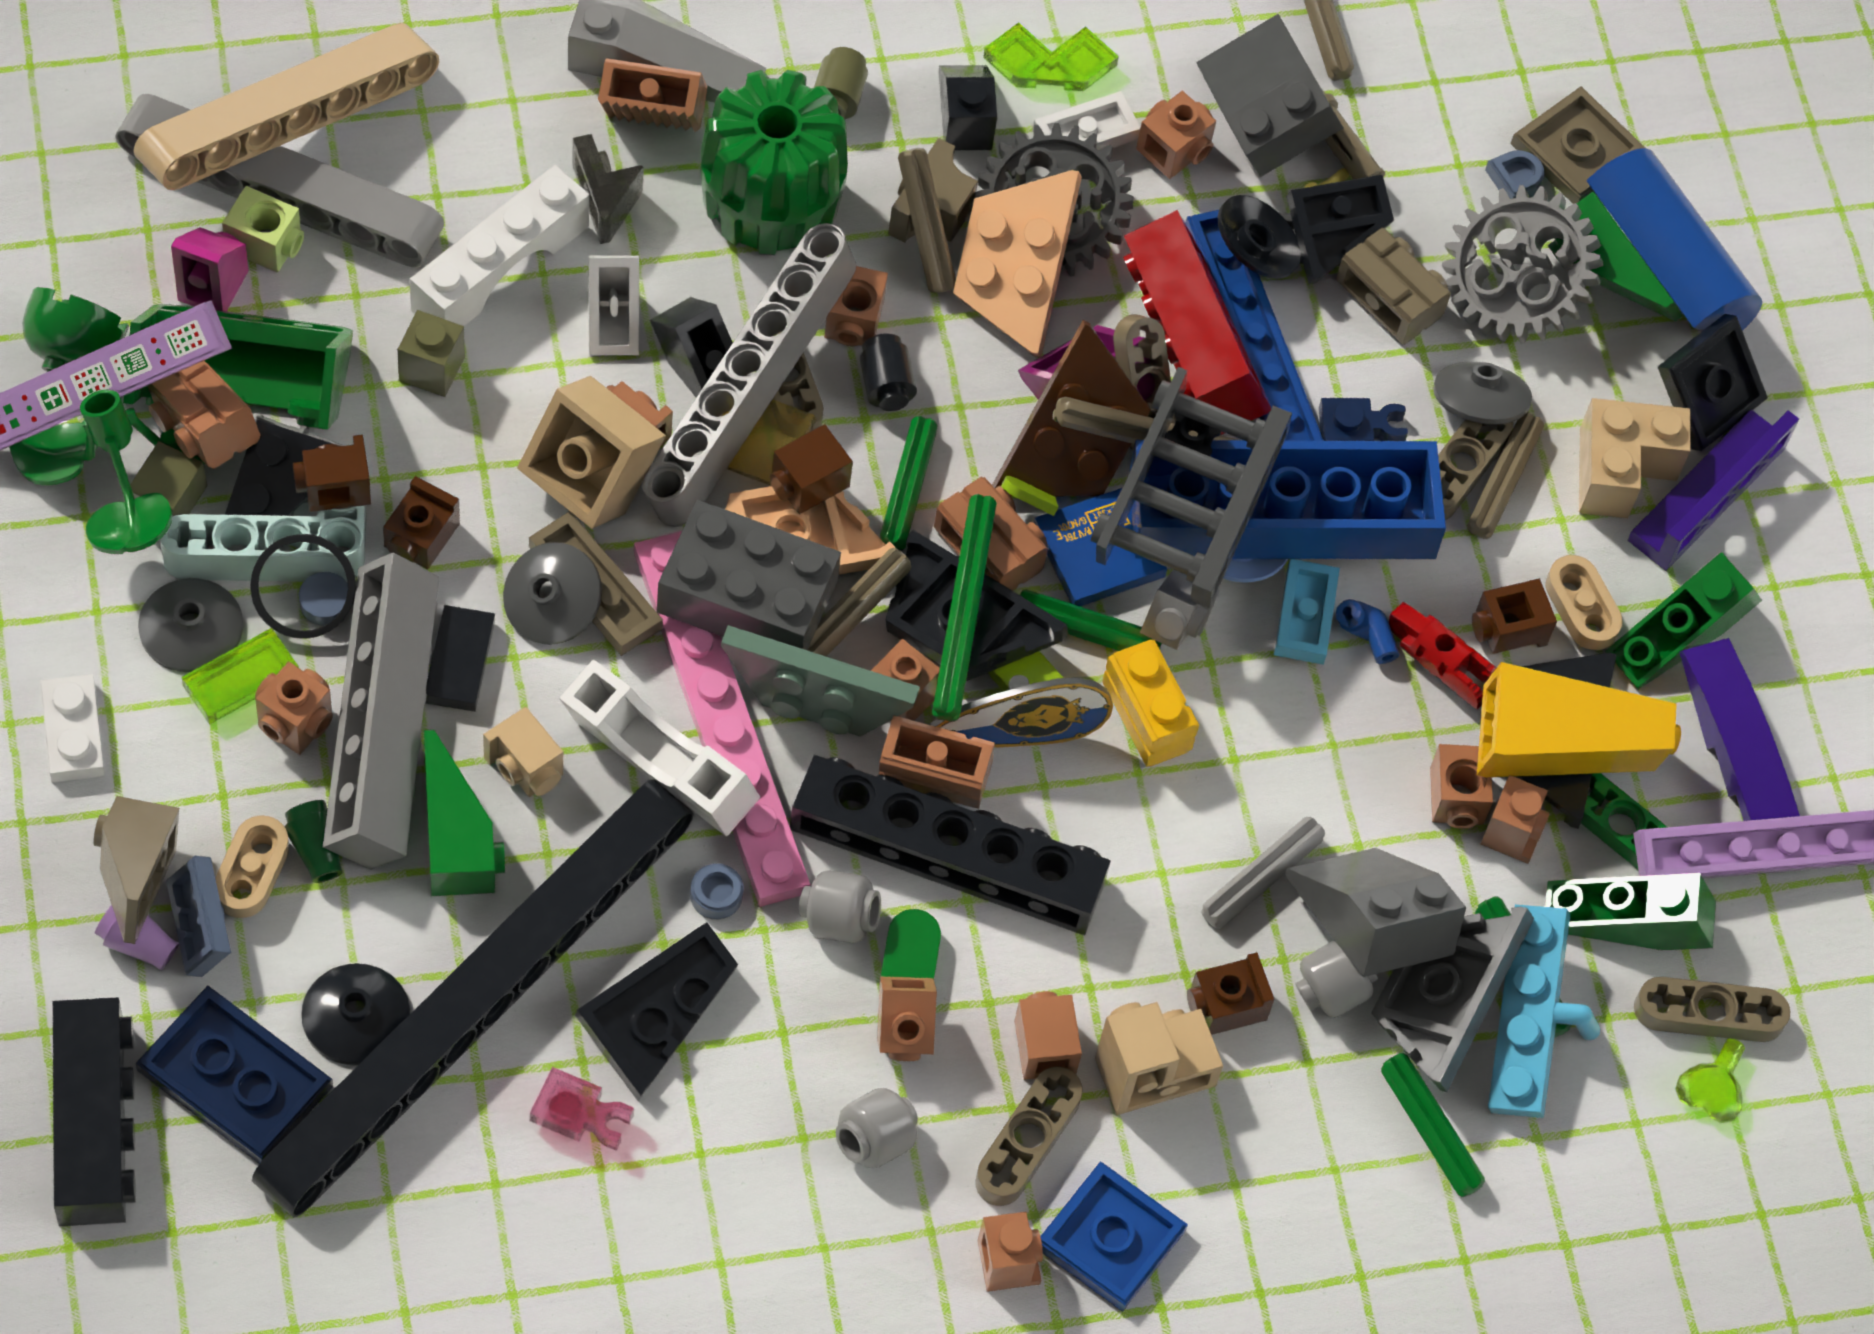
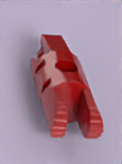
(1441, 652)

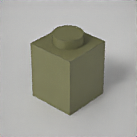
(431, 353)
(173, 476)

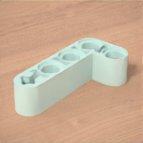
(257, 533)

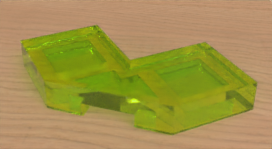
(1029, 62)

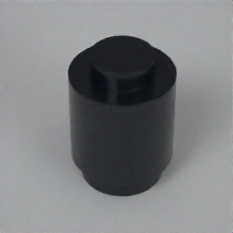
(887, 372)

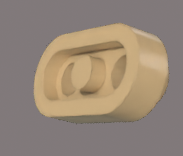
(1586, 605)
(251, 870)

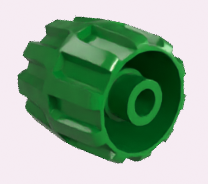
(773, 161)

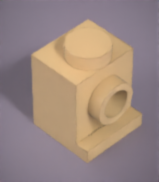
(524, 753)

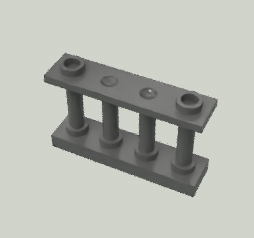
(1222, 525)

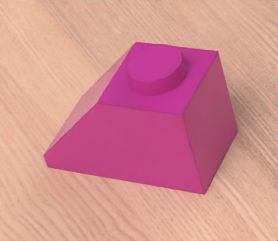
(208, 267)

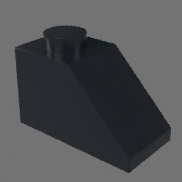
(968, 106)
(692, 340)

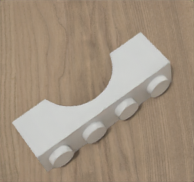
(536, 219)
(643, 738)

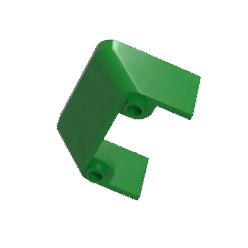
(274, 362)

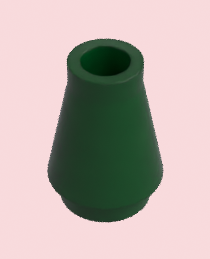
(306, 832)

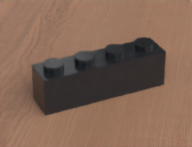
(90, 1112)

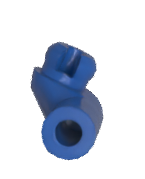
(1369, 625)

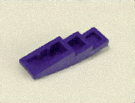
(1738, 731)

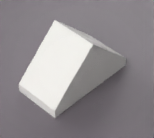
(613, 305)

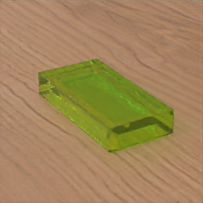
(235, 675)

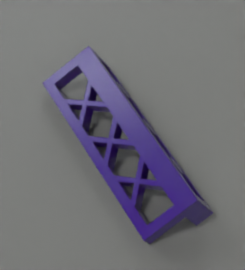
(1711, 487)

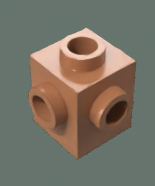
(1176, 134)
(294, 707)

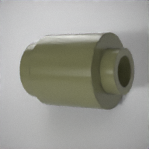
(845, 77)

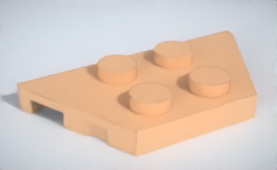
(1017, 256)
(830, 523)

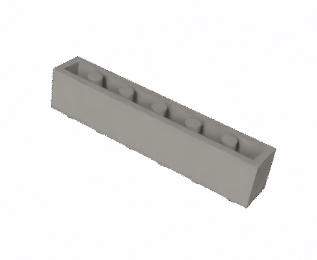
(381, 712)

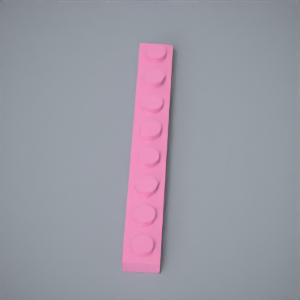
(727, 728)

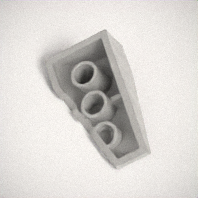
(648, 36)

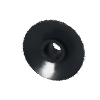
(1259, 237)
(349, 1035)

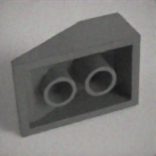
(1269, 95)
(1381, 908)

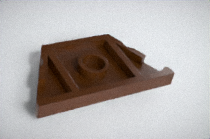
(1064, 458)

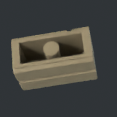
(1394, 285)

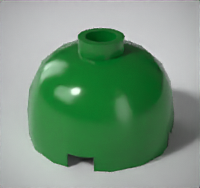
(67, 328)

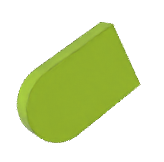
(1030, 495)

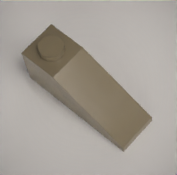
(135, 855)

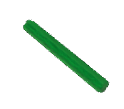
(964, 608)

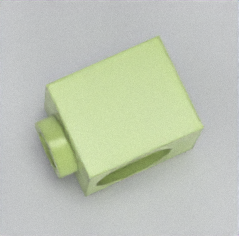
(260, 212)

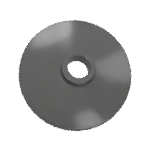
(1482, 392)
(570, 604)
(193, 643)

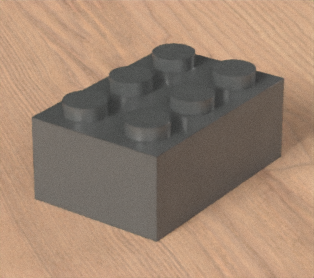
(747, 578)

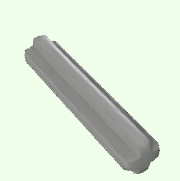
(1263, 872)

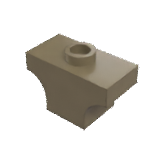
(953, 190)

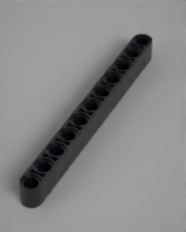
(471, 999)

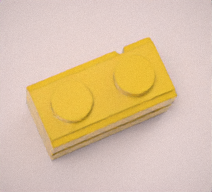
(1150, 703)

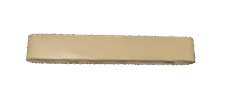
(285, 106)

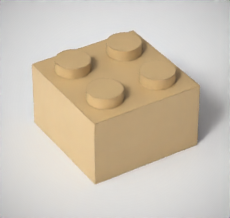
(591, 451)

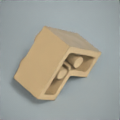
(1622, 445)
(1155, 1056)

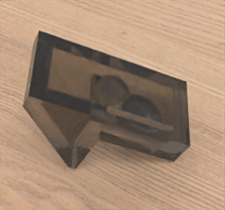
(610, 192)

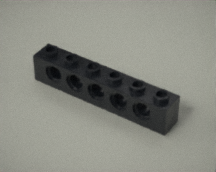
(963, 867)

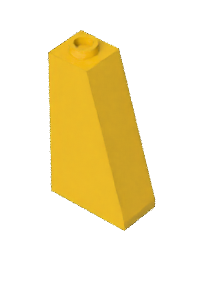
(1569, 726)

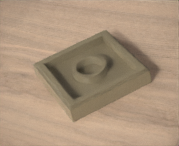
(1574, 142)

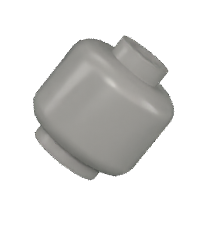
(840, 906)
(1333, 981)
(876, 1128)

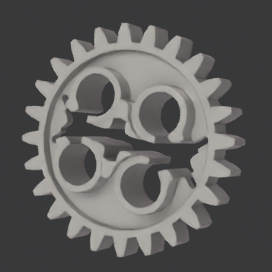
(1535, 225)

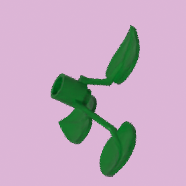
(60, 457)

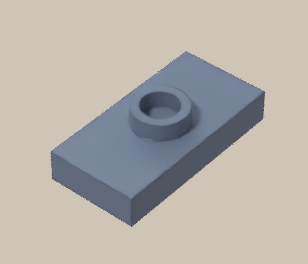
(198, 916)

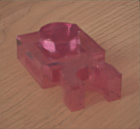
(573, 1105)

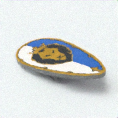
(1035, 712)

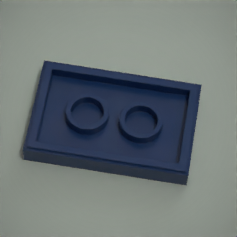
(234, 1074)

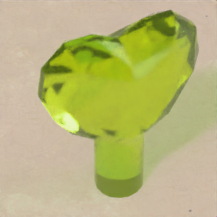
(1714, 1084)

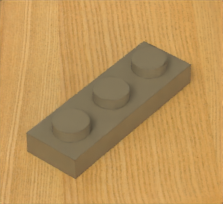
(623, 613)

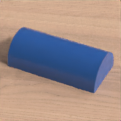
(1674, 240)

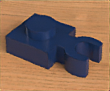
(1355, 421)

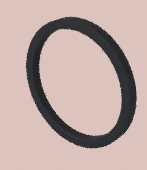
(302, 634)

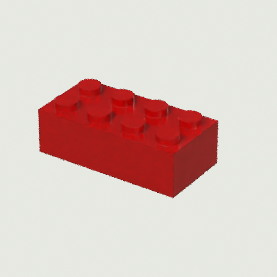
(1194, 317)

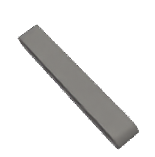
(325, 195)
(750, 395)

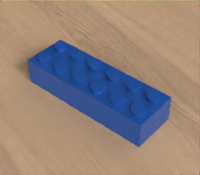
(1316, 501)

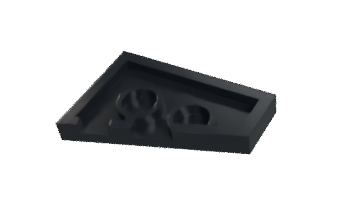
(656, 1006)

